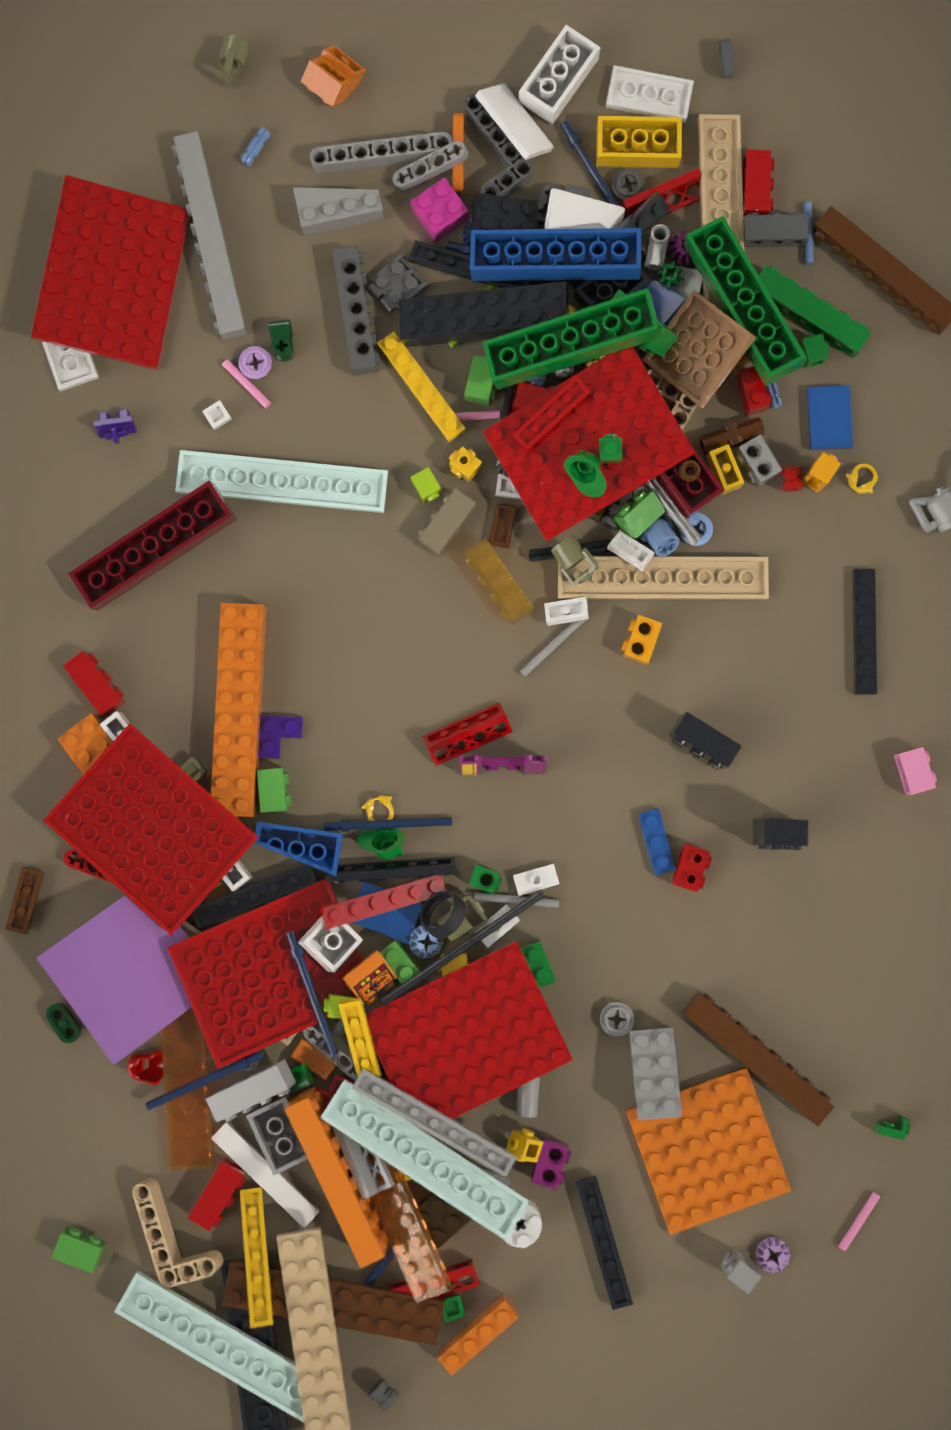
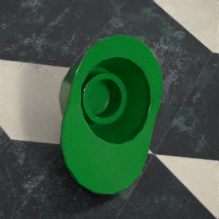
(586, 473)
(382, 841)

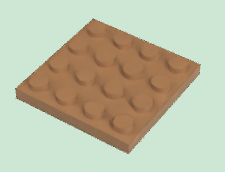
(703, 352)

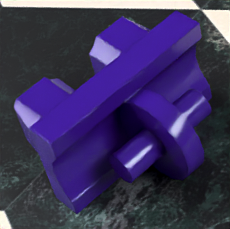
(115, 427)

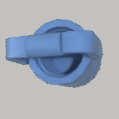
(661, 536)

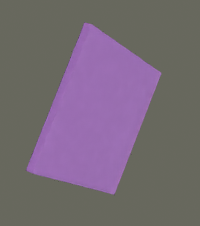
(119, 977)

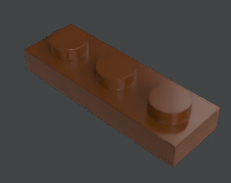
(25, 900)

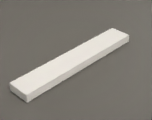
(258, 1169)

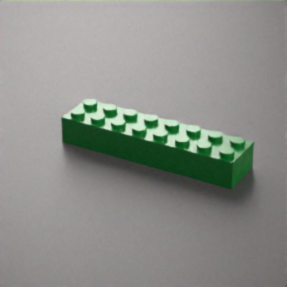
(744, 299)
(572, 339)

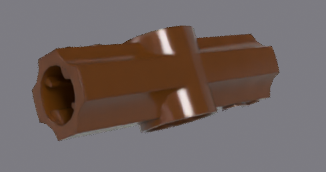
(732, 434)

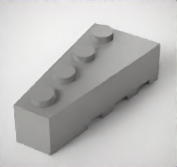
(335, 209)

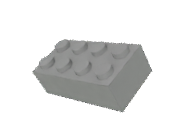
(655, 1074)

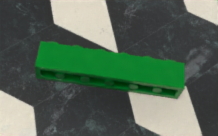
(813, 313)

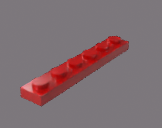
(381, 901)

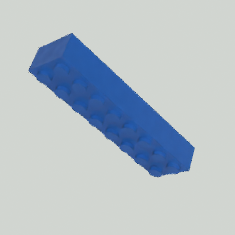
(555, 254)

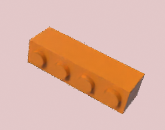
(477, 1334)

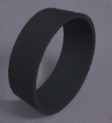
(454, 920)

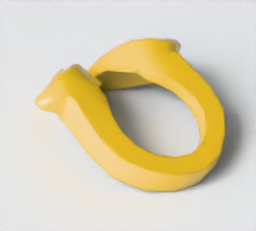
(865, 488)
(386, 800)

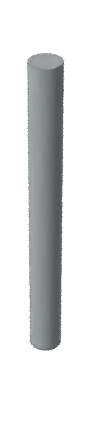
(551, 647)
(512, 899)

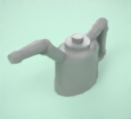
(939, 508)

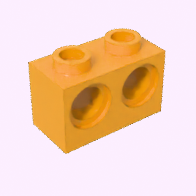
(821, 472)
(647, 641)

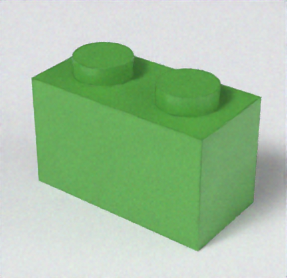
(479, 383)
(639, 513)
(273, 790)
(400, 961)
(79, 1249)

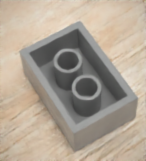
(276, 1135)

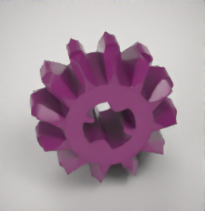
(677, 250)

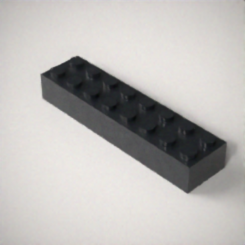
(479, 313)

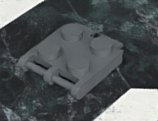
(396, 283)

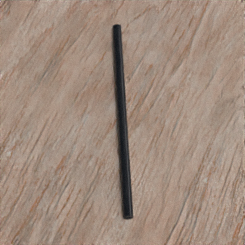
(462, 947)

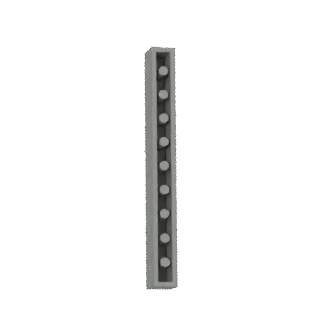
(210, 236)

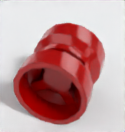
(791, 479)

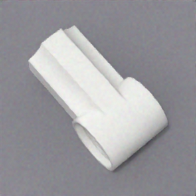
(657, 248)

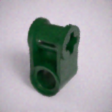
(281, 337)

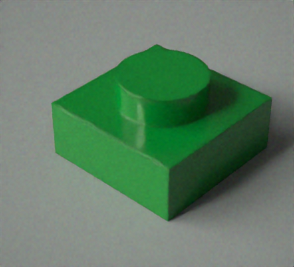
(453, 1308)

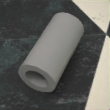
(528, 1099)

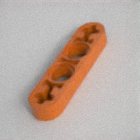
(458, 135)

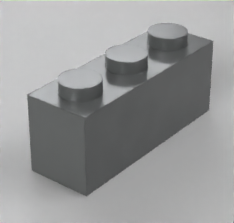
(775, 230)

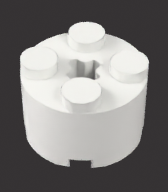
(526, 1234)

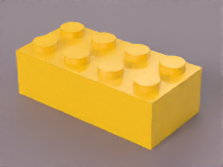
(638, 141)

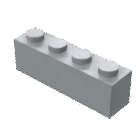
(250, 1091)

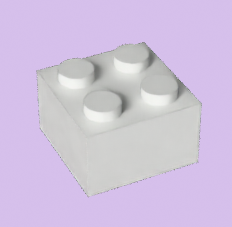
(331, 945)

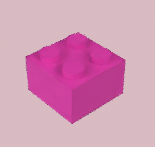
(439, 210)

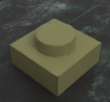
(194, 768)

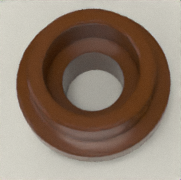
(689, 464)

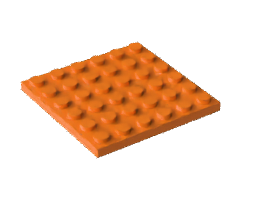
(713, 1155)

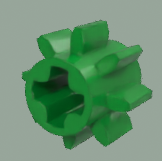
(675, 271)

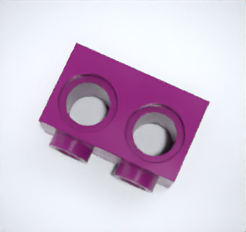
(555, 1164)

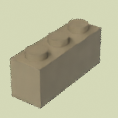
(446, 521)

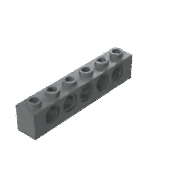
(343, 259)

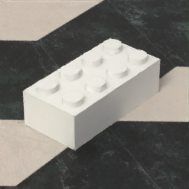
(559, 74)

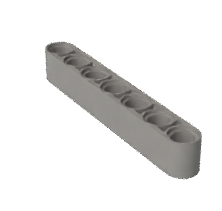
(371, 148)

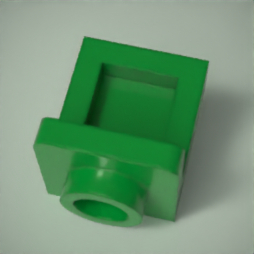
(302, 1077)

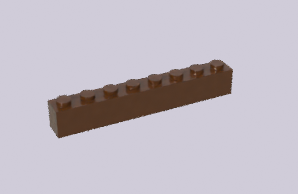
(883, 270)
(759, 1060)

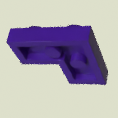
(273, 729)

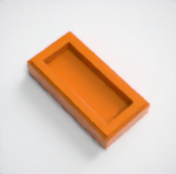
(315, 1060)

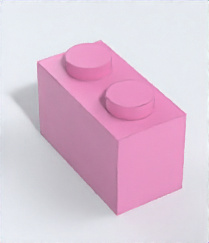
(915, 771)

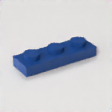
(656, 841)

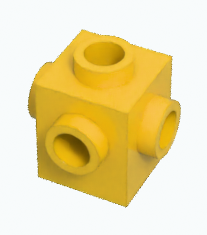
(466, 470)
(524, 1145)

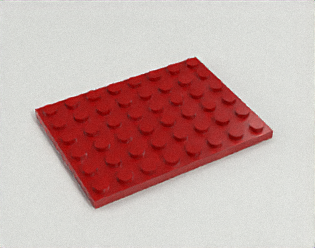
(110, 273)
(619, 403)
(150, 829)
(247, 981)
(469, 1034)

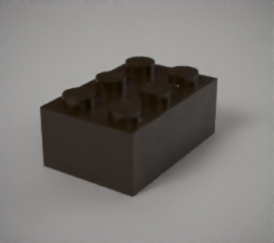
(441, 1218)

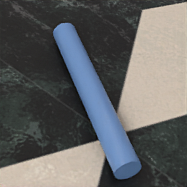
(809, 244)

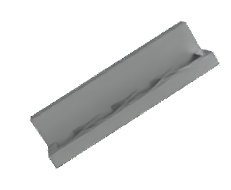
(362, 1169)

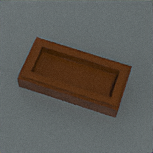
(502, 526)

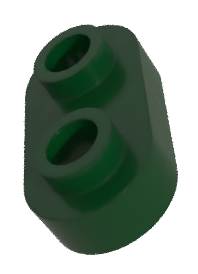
(61, 1024)

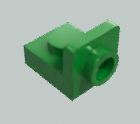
(889, 1129)

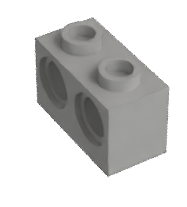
(763, 458)
(740, 1271)

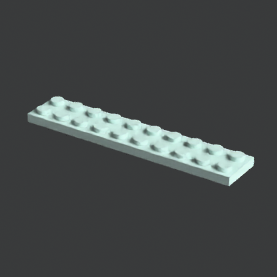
(284, 481)
(425, 1160)
(212, 1342)

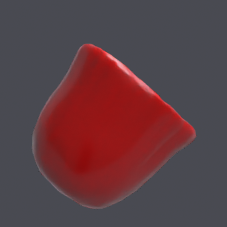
(150, 1075)

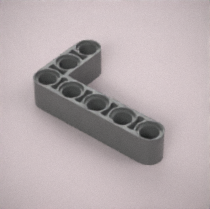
(500, 149)

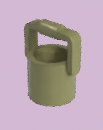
(233, 57)
(571, 553)
(466, 925)

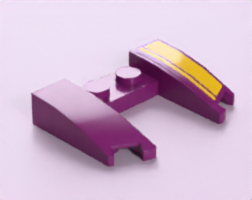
(532, 764)

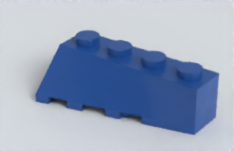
(309, 846)

